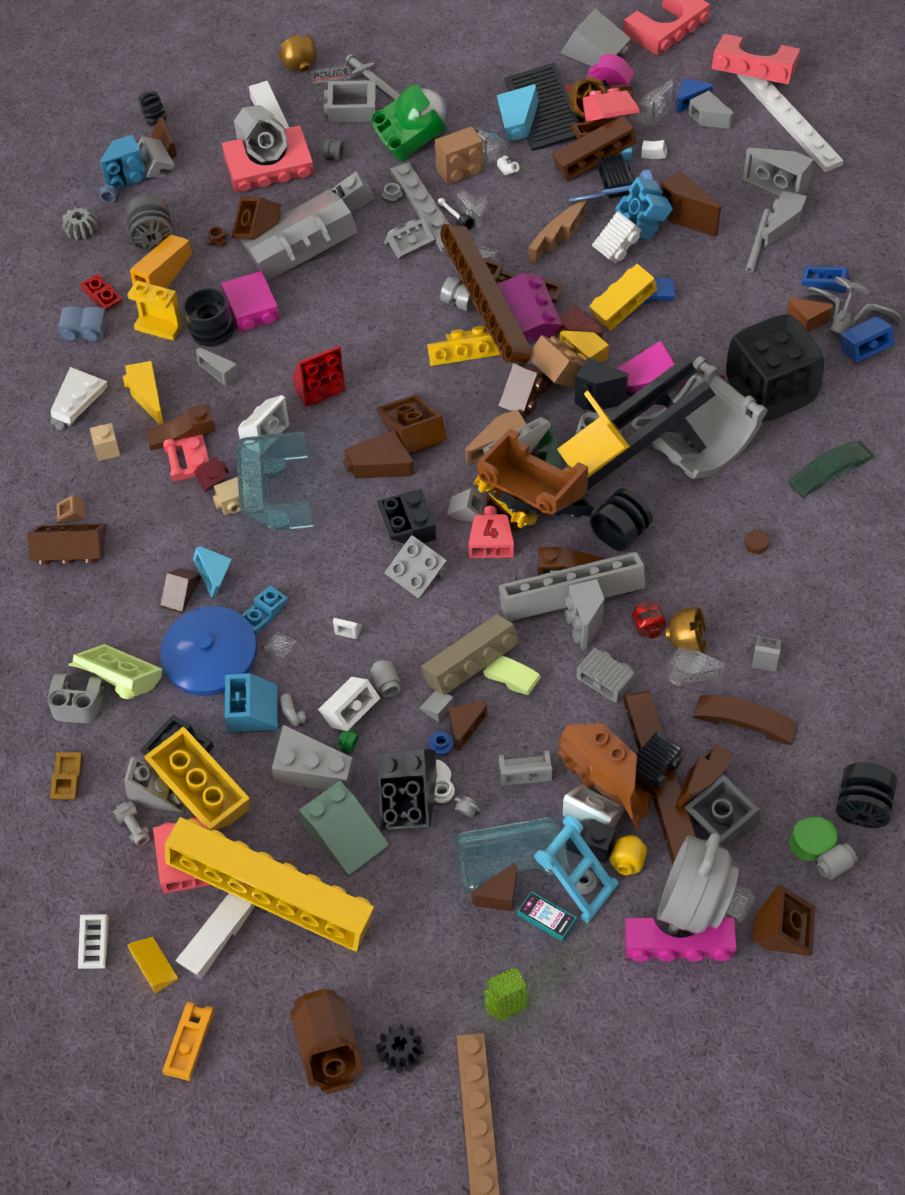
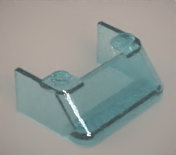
(266, 457)
(494, 849)

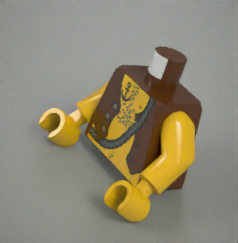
(516, 519)

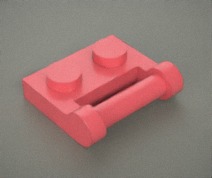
(194, 453)

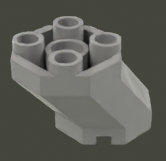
(261, 133)

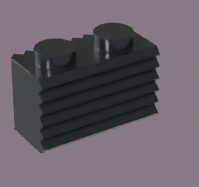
(615, 173)
(655, 761)

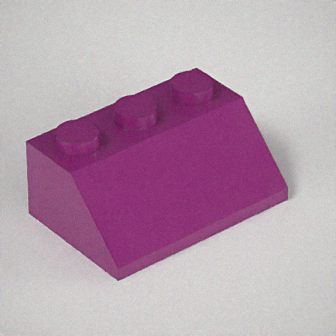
(531, 305)

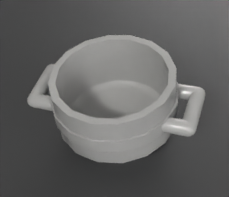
(698, 886)

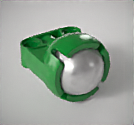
(410, 121)

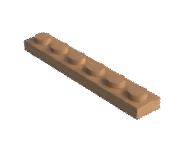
(477, 1115)

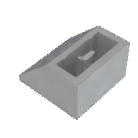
(585, 611)

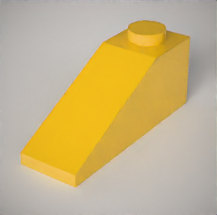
(143, 388)

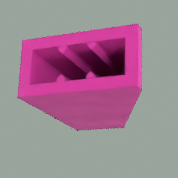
(647, 367)

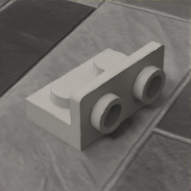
(409, 238)

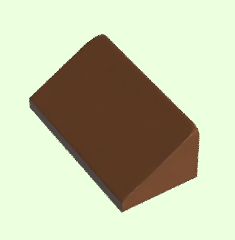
(162, 133)

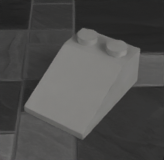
(778, 170)

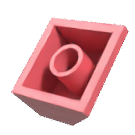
(609, 105)

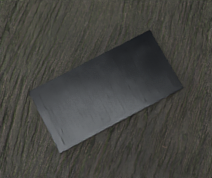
(553, 112)

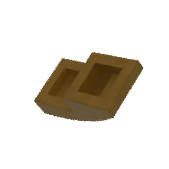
(66, 776)

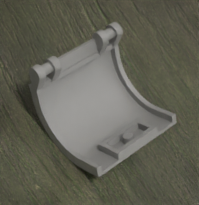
(721, 424)

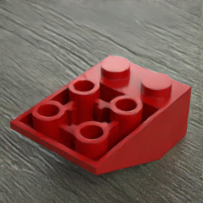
(319, 376)

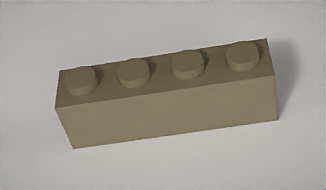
(470, 654)

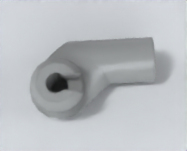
(289, 711)

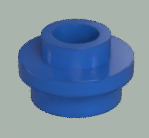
(441, 749)

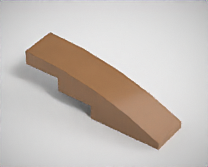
(559, 228)

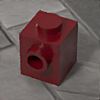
(211, 473)

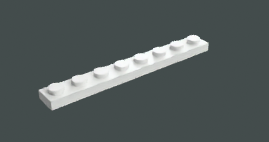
(793, 122)

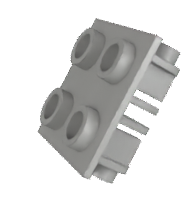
(416, 567)

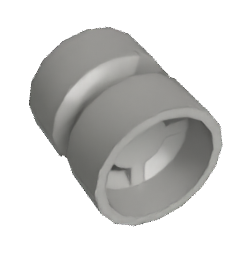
(454, 293)

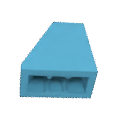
(518, 111)

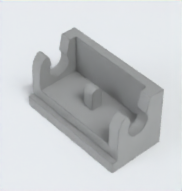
(154, 157)
(525, 769)

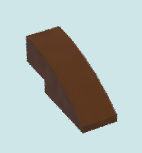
(704, 773)

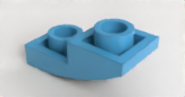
(265, 608)

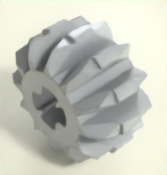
(80, 223)

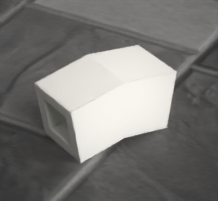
(654, 149)

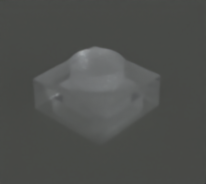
(280, 646)

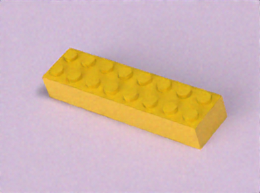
(268, 883)

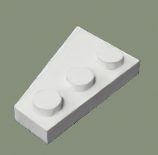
(76, 395)

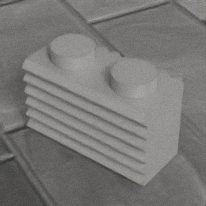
(605, 675)

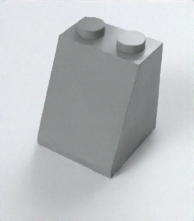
(595, 38)

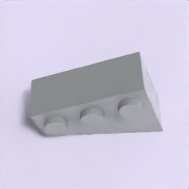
(309, 762)

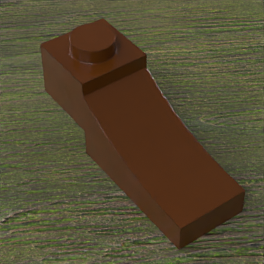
(194, 422)

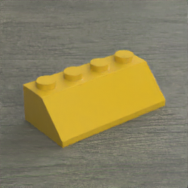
(198, 781)

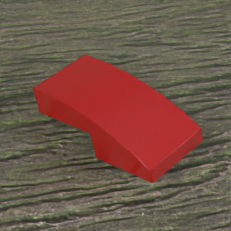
(100, 292)

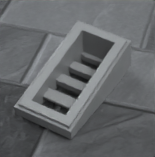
(219, 367)

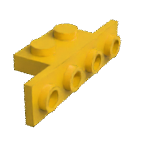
(462, 346)

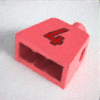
(491, 535)

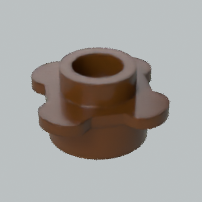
(217, 235)

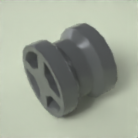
(333, 149)

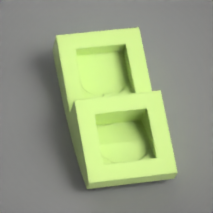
(514, 674)

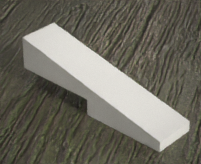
(262, 95)
(214, 935)

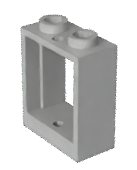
(350, 112)

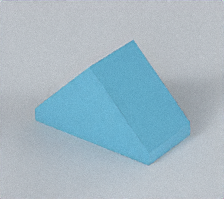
(211, 568)

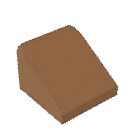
(70, 509)

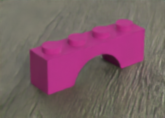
(647, 941)

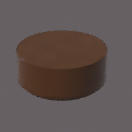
(756, 542)

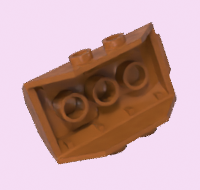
(605, 765)

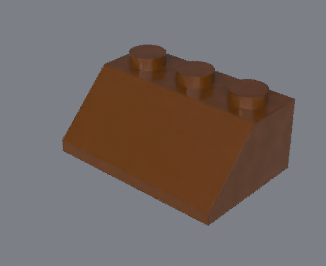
(66, 543)

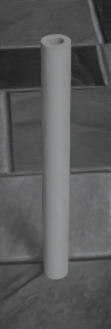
(757, 242)

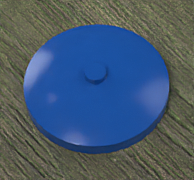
(207, 647)

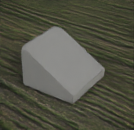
(437, 705)

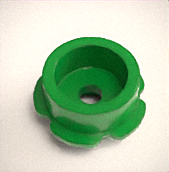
(348, 740)

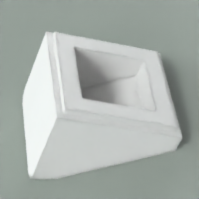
(346, 628)

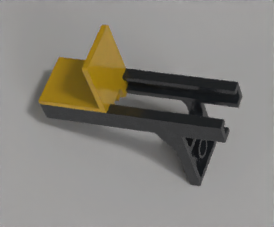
(604, 447)

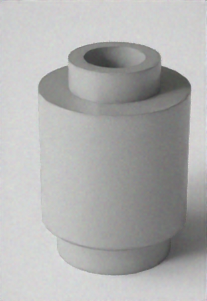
(385, 678)
(836, 861)

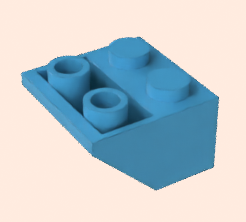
(123, 163)
(250, 703)

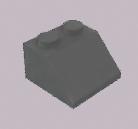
(724, 810)

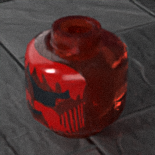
(648, 619)

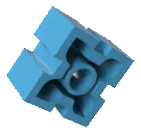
(645, 206)

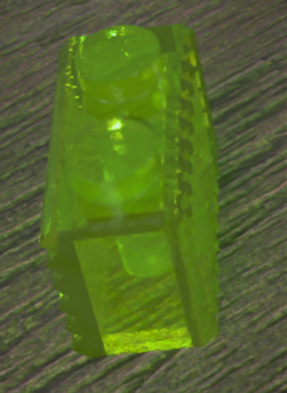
(505, 995)

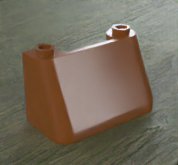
(530, 478)

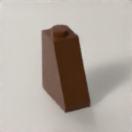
(379, 458)

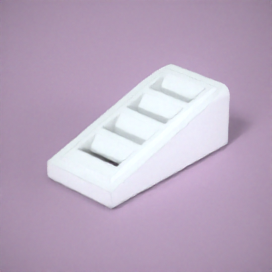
(93, 919)

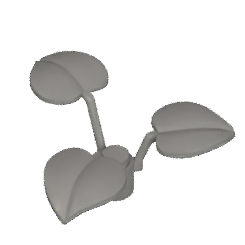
(842, 319)

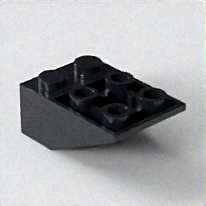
(406, 788)

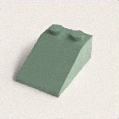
(343, 828)

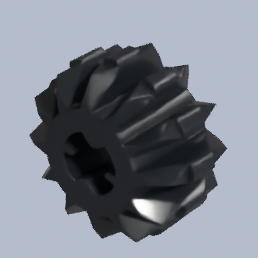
(151, 107)
(392, 1056)

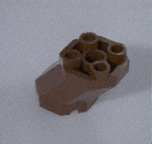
(326, 1040)

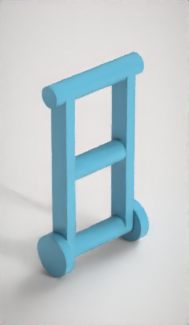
(546, 859)

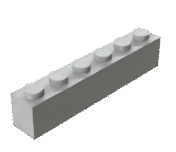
(549, 590)

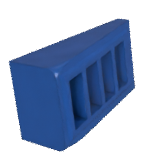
(825, 283)

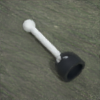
(461, 219)

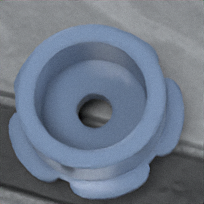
(108, 193)

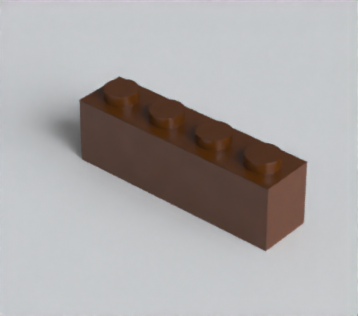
(587, 150)

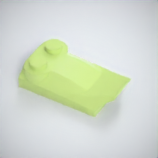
(120, 669)

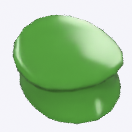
(812, 838)

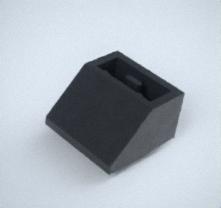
(408, 516)

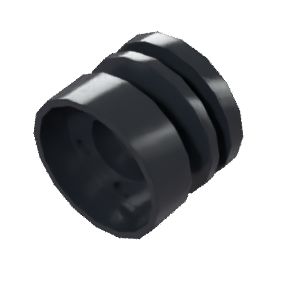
(208, 317)
(621, 519)
(866, 795)

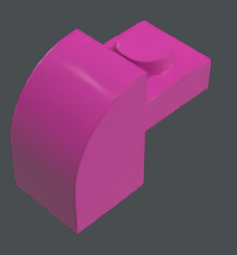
(612, 70)

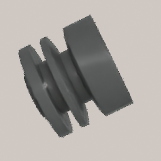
(148, 221)

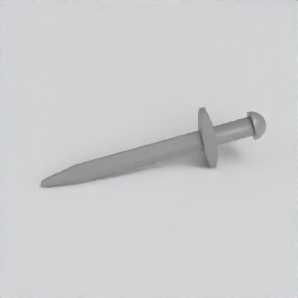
(365, 70)

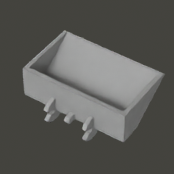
(301, 234)

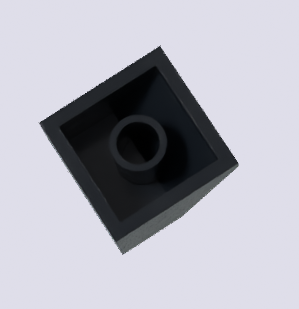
(603, 382)

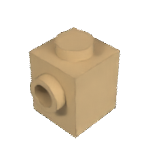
(104, 442)
(227, 496)

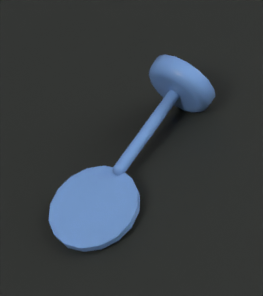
(644, 174)

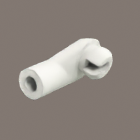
(506, 166)

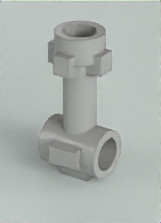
(125, 813)

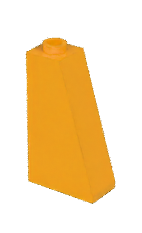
(162, 262)

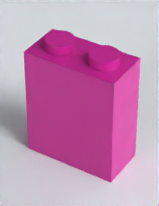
(250, 301)

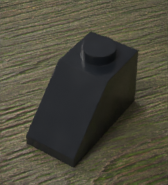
(597, 837)

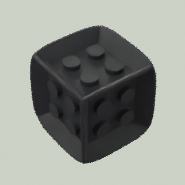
(776, 365)

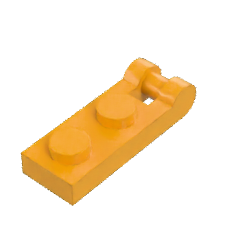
(188, 1041)

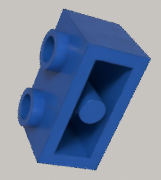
(867, 339)

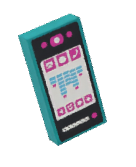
(546, 916)

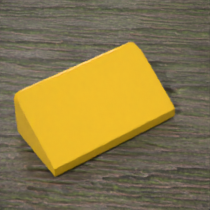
(153, 963)

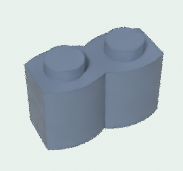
(83, 323)

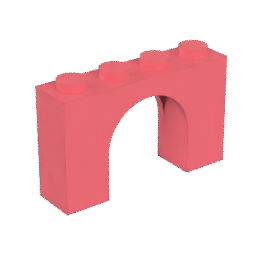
(660, 36)
(776, 67)
(249, 175)

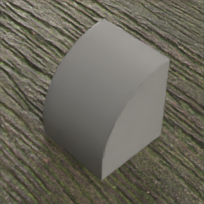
(466, 505)

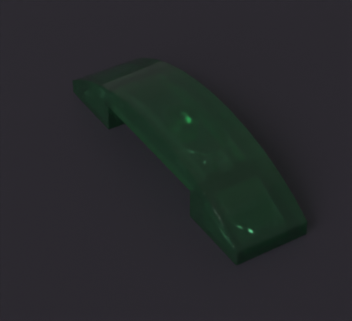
(829, 465)

